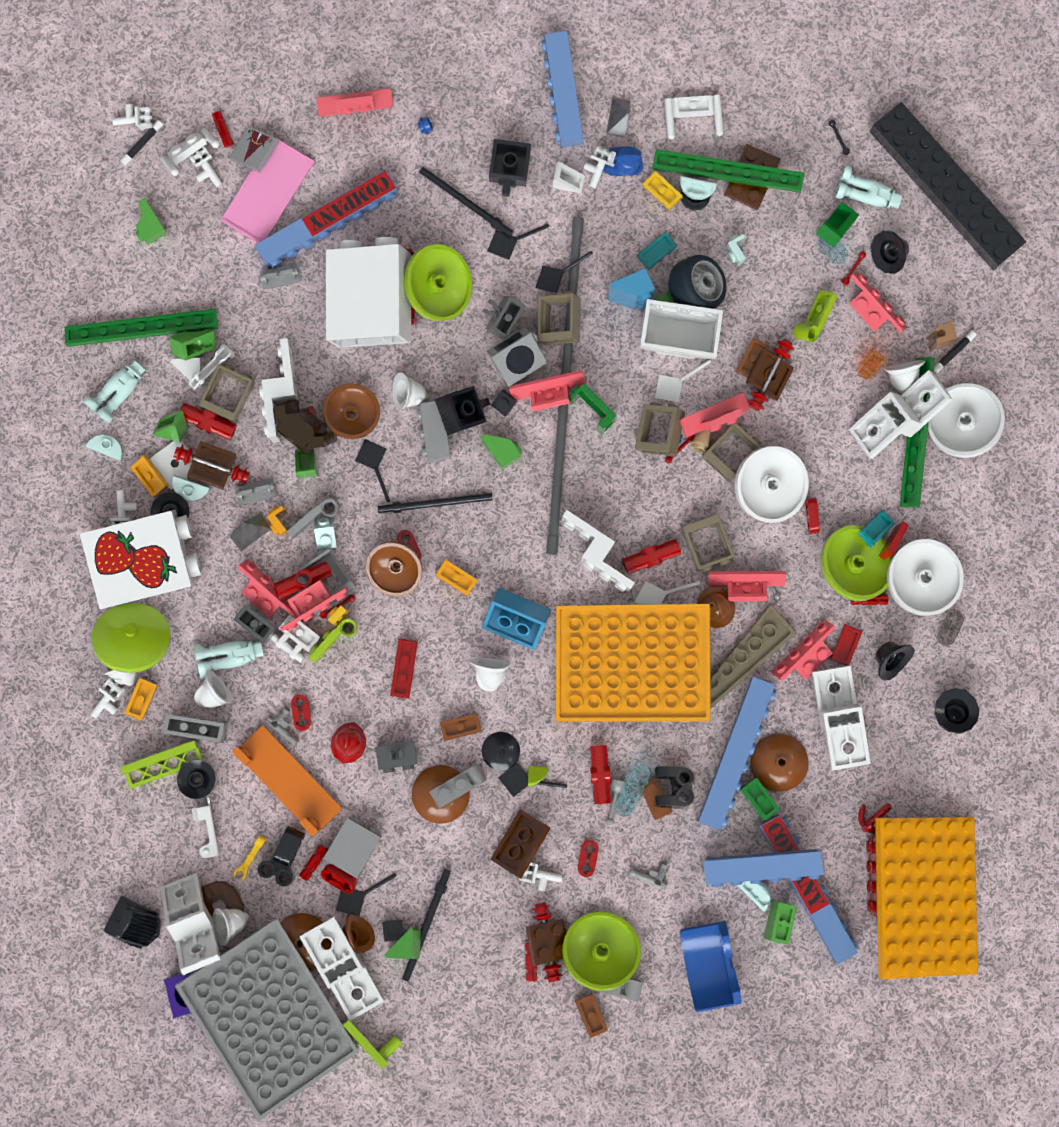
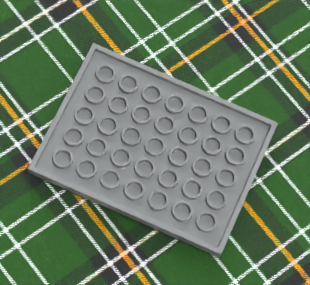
(266, 1019)

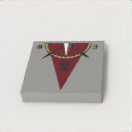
(254, 149)

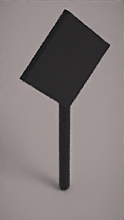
(503, 245)
(551, 277)
(371, 456)
(516, 780)
(352, 902)

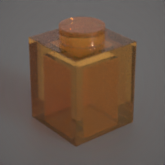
(871, 364)

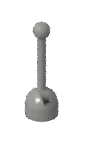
(617, 787)

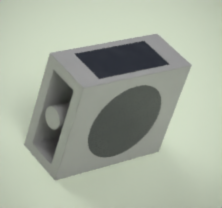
(517, 356)

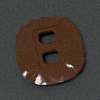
(221, 890)

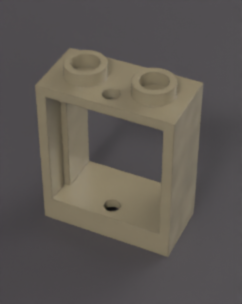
(563, 337)
(221, 412)
(674, 432)
(716, 463)
(702, 524)

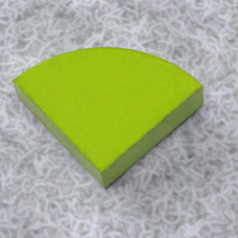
(536, 774)

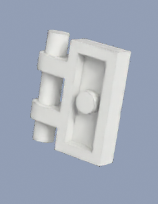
(301, 635)

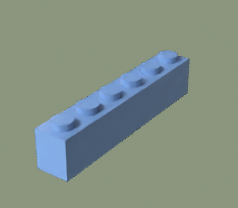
(563, 89)
(764, 867)

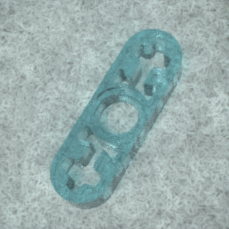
(635, 775)

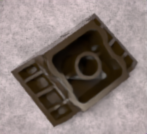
(302, 427)

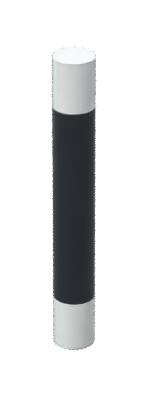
(141, 142)
(954, 351)

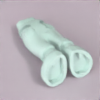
(876, 195)
(123, 382)
(237, 654)

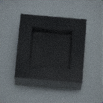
(504, 403)
(392, 930)

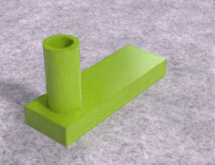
(378, 1056)

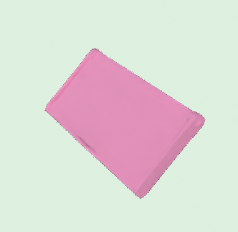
(267, 193)

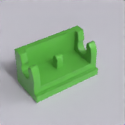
(780, 922)

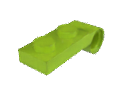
(816, 318)
(330, 638)

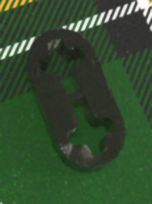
(953, 631)

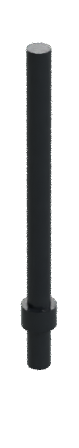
(496, 222)
(397, 507)
(440, 888)

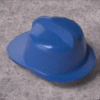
(627, 162)

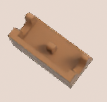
(944, 334)

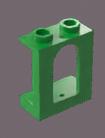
(607, 415)

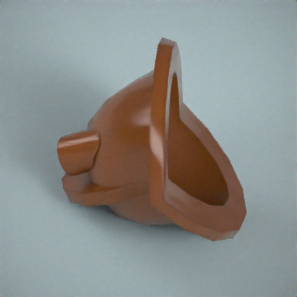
(721, 609)
(359, 933)

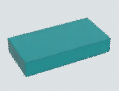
(656, 250)
(876, 528)

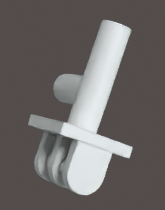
(141, 118)
(597, 170)
(208, 171)
(122, 507)
(109, 694)
(543, 875)

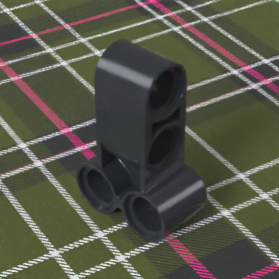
(284, 856)

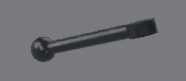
(846, 151)

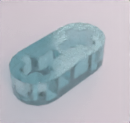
(831, 253)

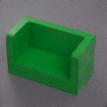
(837, 224)
(759, 799)

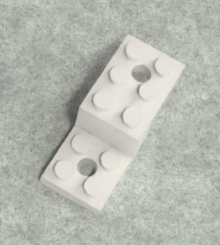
(278, 390)
(900, 414)
(597, 551)
(841, 717)
(189, 923)
(341, 968)

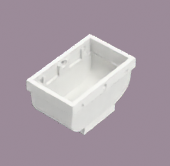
(681, 330)

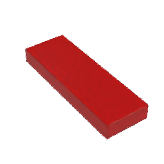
(404, 668)

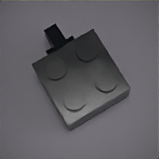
(509, 164)
(461, 410)

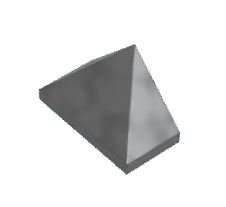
(618, 117)
(250, 531)

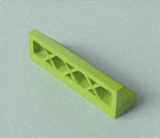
(155, 759)

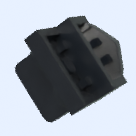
(133, 923)

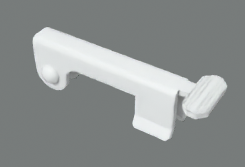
(199, 378)
(202, 813)

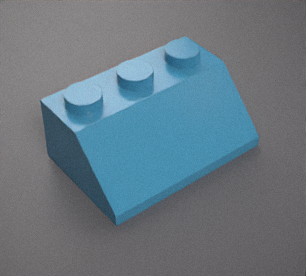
(632, 290)
(516, 618)

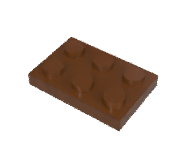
(750, 194)
(520, 843)

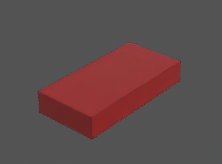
(893, 540)
(846, 645)

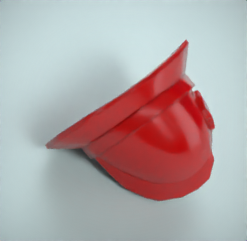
(348, 743)

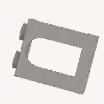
(327, 555)

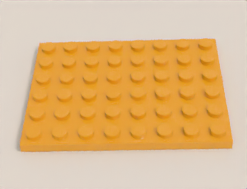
(633, 663)
(926, 897)

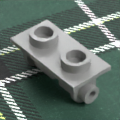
(279, 276)
(255, 491)

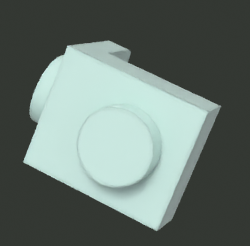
(735, 253)
(325, 533)

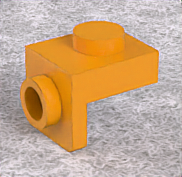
(276, 525)

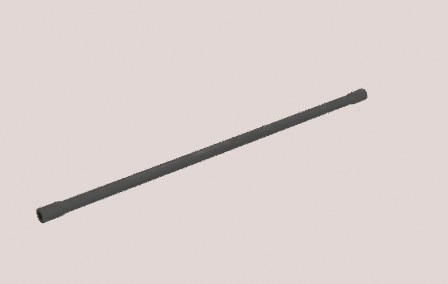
(553, 539)

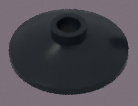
(170, 500)
(497, 761)
(187, 776)

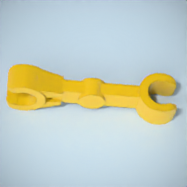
(250, 857)

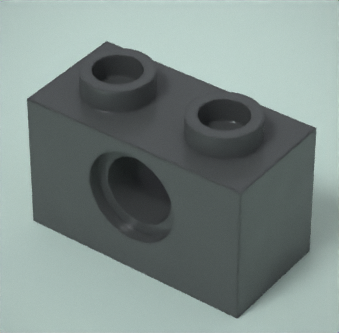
(255, 624)

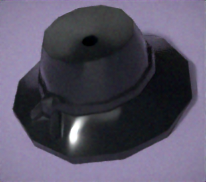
(885, 252)
(893, 659)
(961, 706)

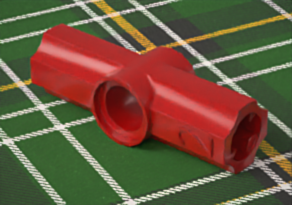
(208, 421)
(651, 556)
(291, 584)
(600, 774)

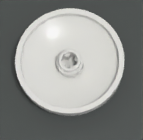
(969, 422)
(771, 484)
(925, 577)

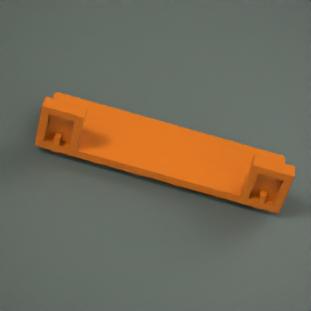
(288, 780)

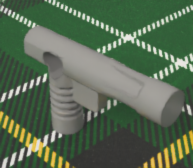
(282, 725)
(652, 876)

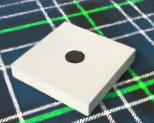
(167, 464)

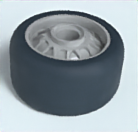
(697, 282)

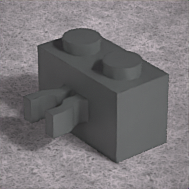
(504, 317)
(395, 756)

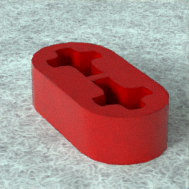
(812, 515)
(412, 541)
(296, 713)
(592, 860)
(339, 878)

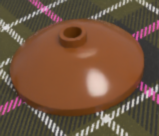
(355, 400)
(387, 576)
(766, 767)
(425, 804)
(299, 924)

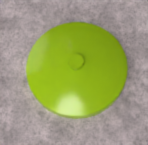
(438, 282)
(853, 566)
(131, 637)
(601, 951)

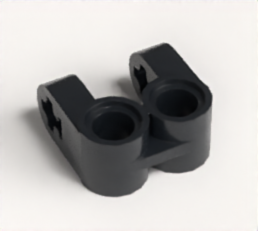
(678, 787)

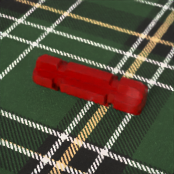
(222, 129)
(882, 599)
(313, 862)
(531, 975)

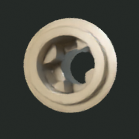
(701, 441)

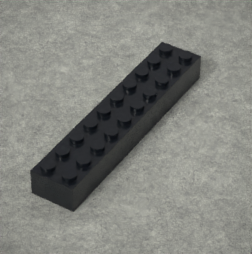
(947, 186)

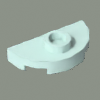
(697, 188)
(106, 445)
(189, 489)
(757, 893)

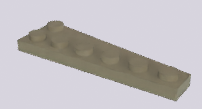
(755, 648)

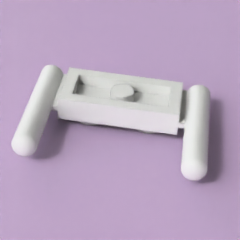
(693, 107)
(185, 149)

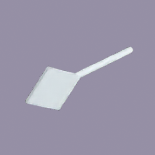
(670, 387)
(654, 596)

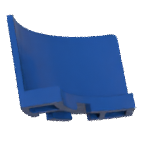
(710, 966)

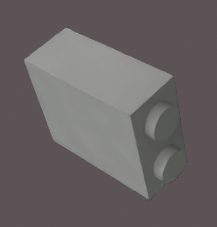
(353, 846)

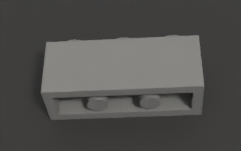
(433, 432)
(195, 728)

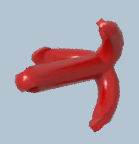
(867, 826)

